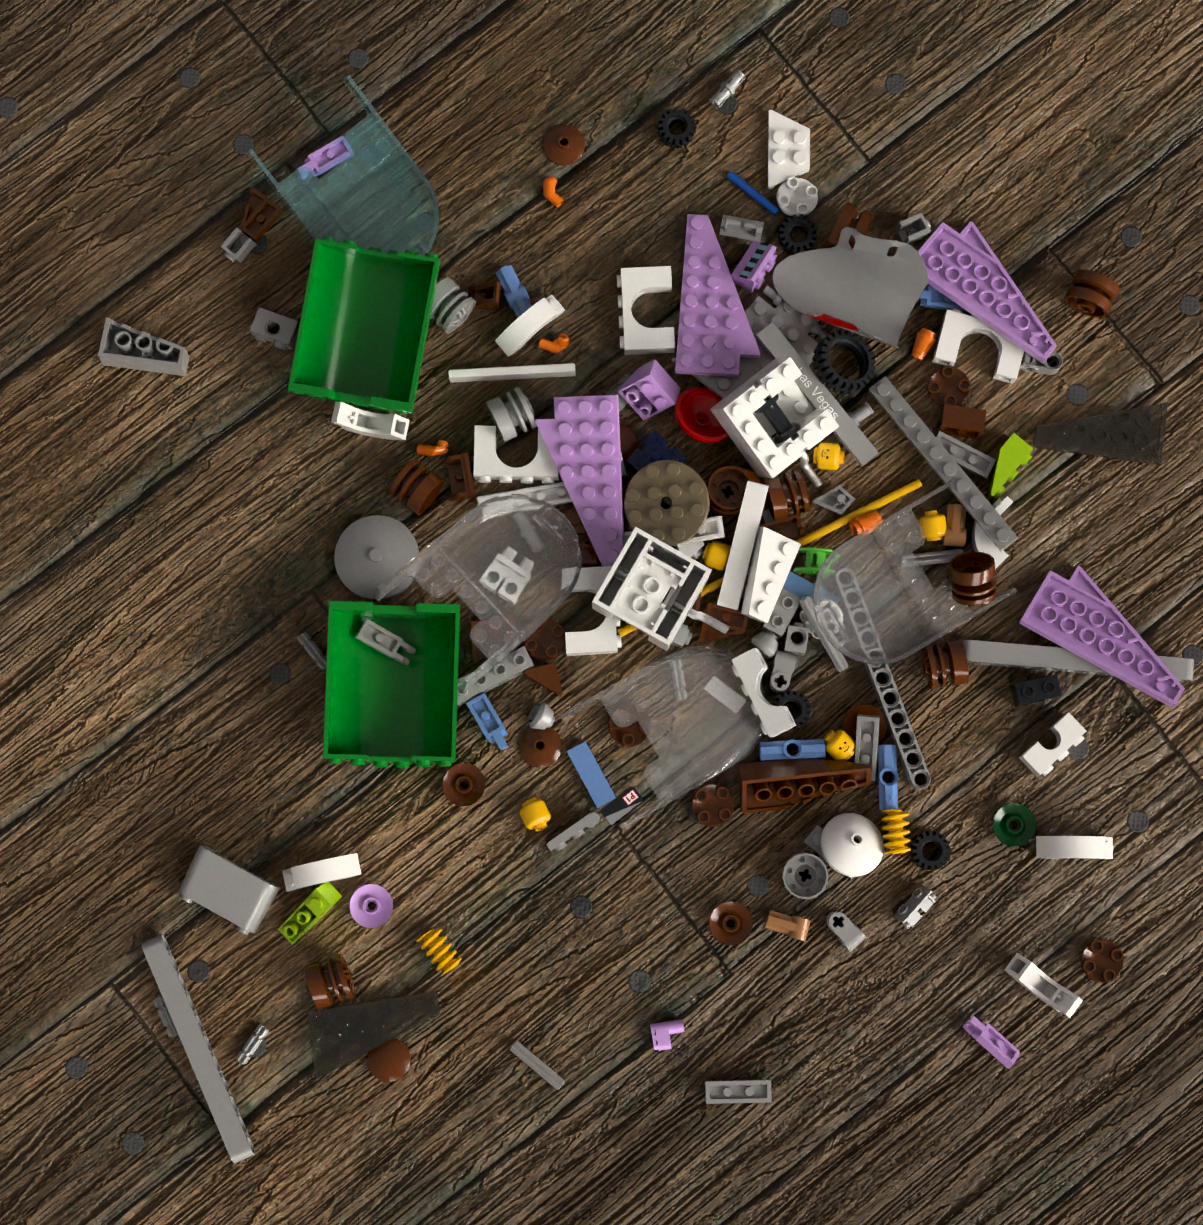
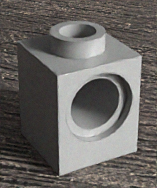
(789, 646)

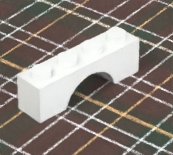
(750, 668)

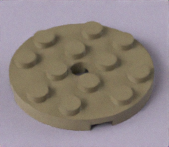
(688, 498)

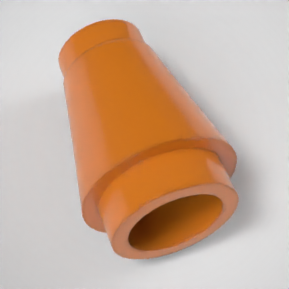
(923, 343)
(863, 522)

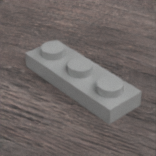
(966, 456)
(867, 741)
(738, 1091)

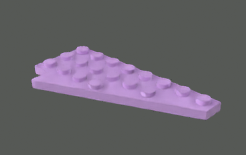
(974, 278)
(711, 317)
(588, 458)
(1090, 626)

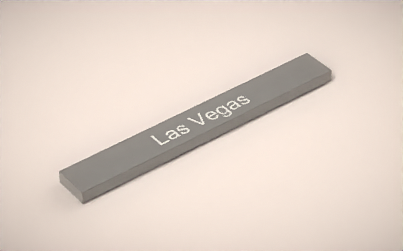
(819, 396)

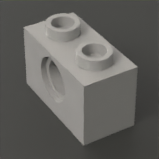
(266, 320)
(782, 613)

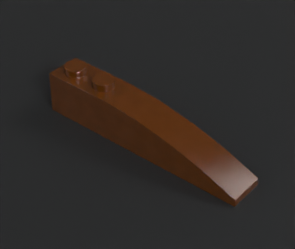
(786, 782)

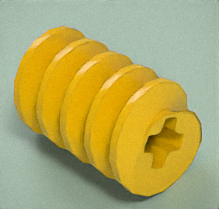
(895, 831)
(439, 950)

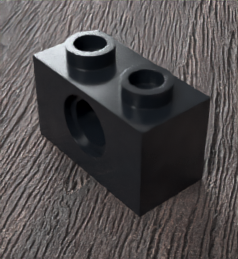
(1036, 690)

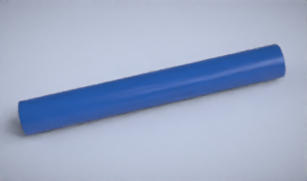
(752, 193)

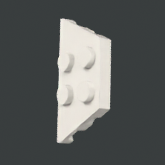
(786, 149)

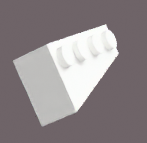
(768, 571)

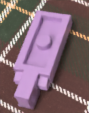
(327, 156)
(992, 1041)

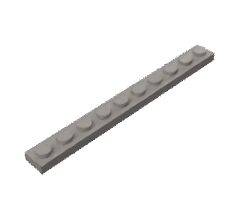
(943, 464)

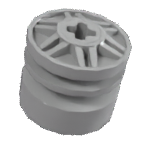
(450, 307)
(511, 414)
(810, 887)

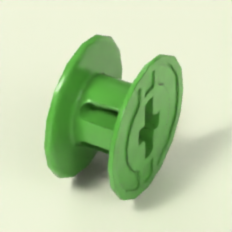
(813, 560)

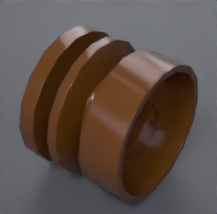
(727, 479)
(412, 483)
(787, 494)
(973, 578)
(949, 663)
(329, 981)

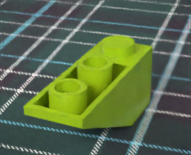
(1008, 459)
(310, 912)

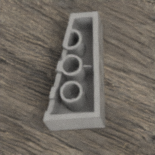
(139, 350)

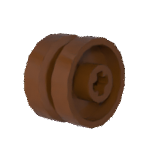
(847, 220)
(1092, 293)

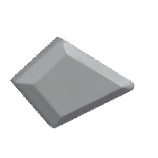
(835, 500)

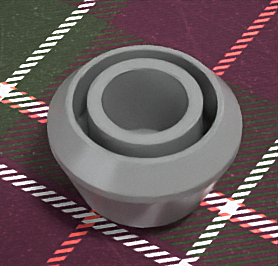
(766, 643)
(541, 716)

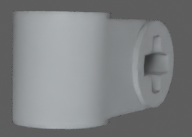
(1038, 367)
(783, 667)
(847, 932)

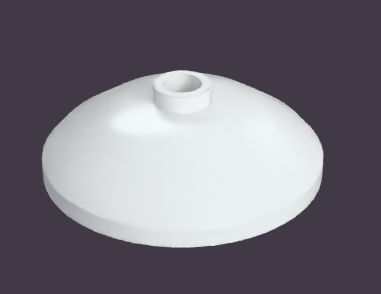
(843, 852)

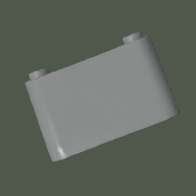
(227, 890)

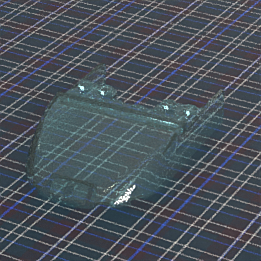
(369, 197)

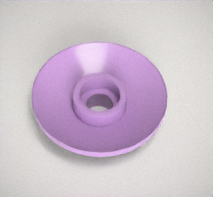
(360, 910)

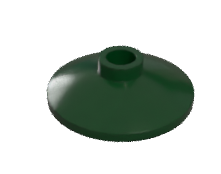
(1022, 817)

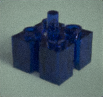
(653, 451)

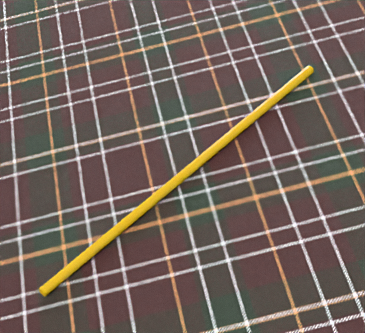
(817, 533)

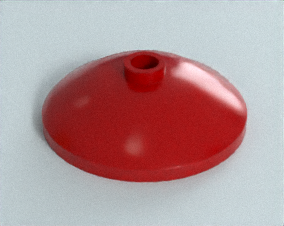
(695, 416)

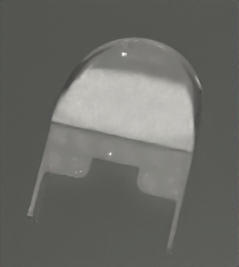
(507, 563)
(878, 598)
(690, 714)

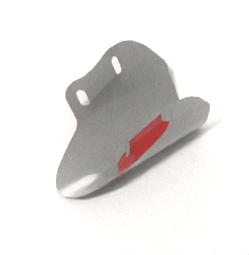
(855, 286)

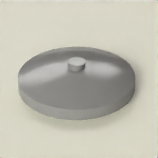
(372, 552)

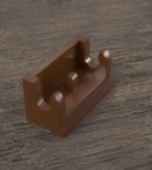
(962, 421)
(460, 477)
(788, 527)

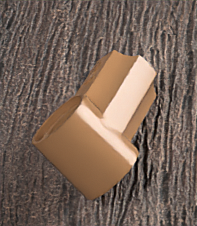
(955, 521)
(791, 925)

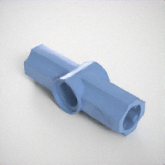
(514, 292)
(806, 749)
(887, 763)

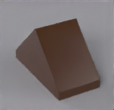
(487, 295)
(546, 677)

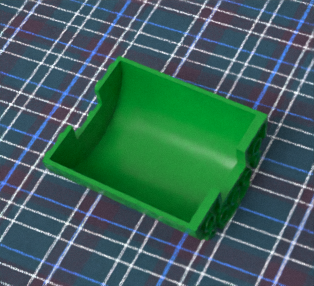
(364, 325)
(387, 709)

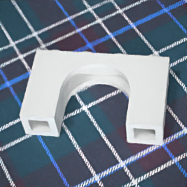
(633, 284)
(959, 325)
(489, 467)
(603, 638)

